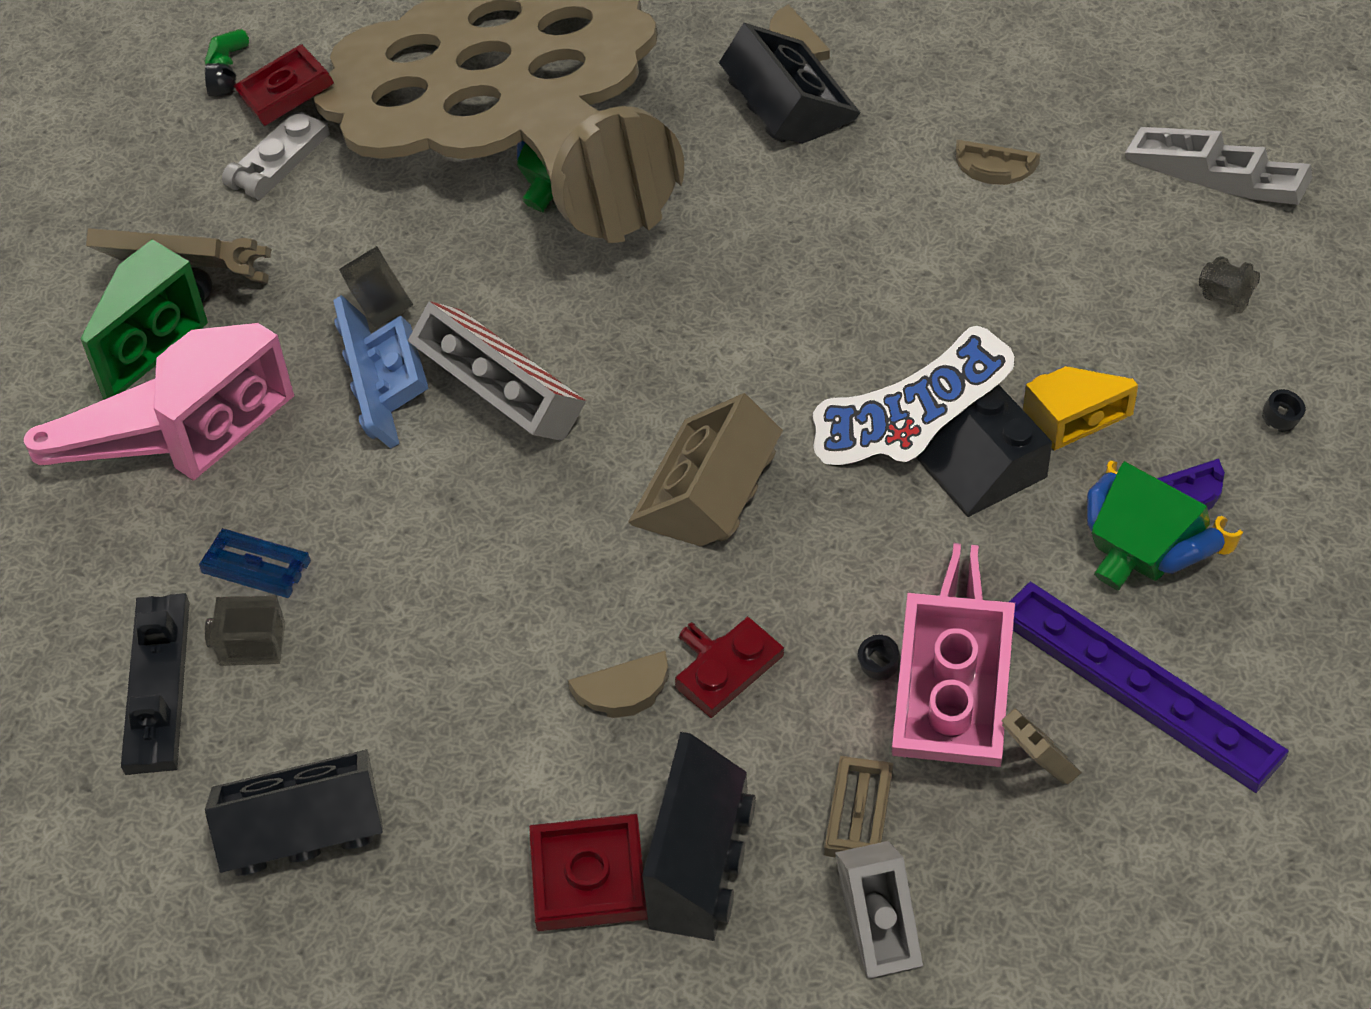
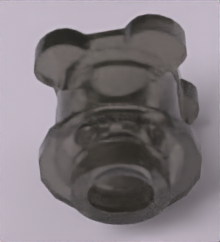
(1229, 282)

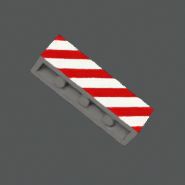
(497, 371)

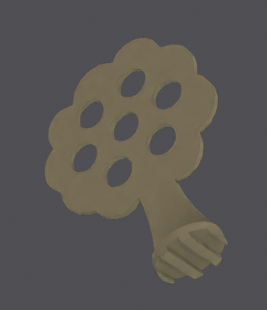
(603, 166)

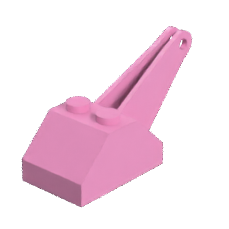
(199, 406)
(954, 673)

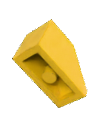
(1077, 403)

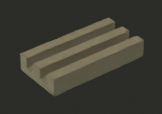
(1040, 747)
(865, 768)

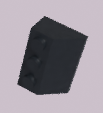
(786, 85)
(987, 453)
(294, 813)
(697, 842)

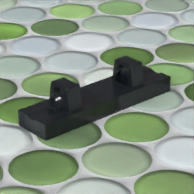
(155, 685)

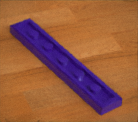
(1146, 688)

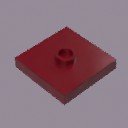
(283, 84)
(587, 872)

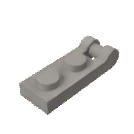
(276, 155)

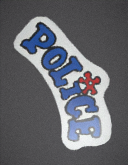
(910, 413)

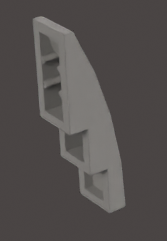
(1205, 160)

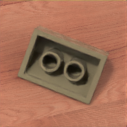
(709, 473)

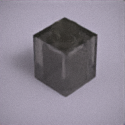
(376, 287)
(246, 630)

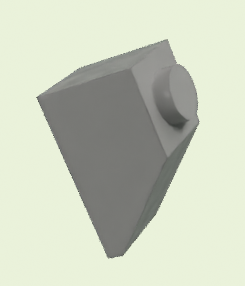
(879, 908)

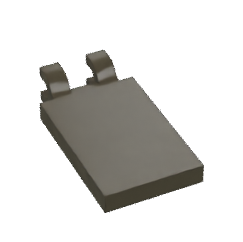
(199, 251)

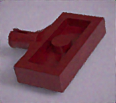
(725, 664)

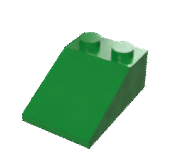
(140, 315)

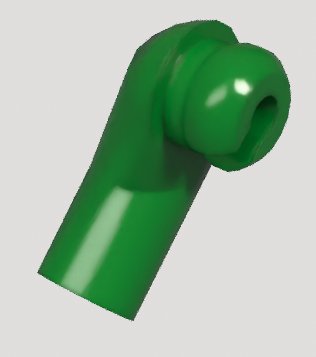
(224, 44)

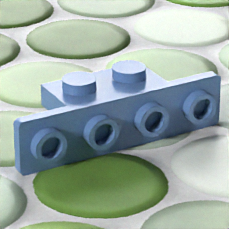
(382, 366)

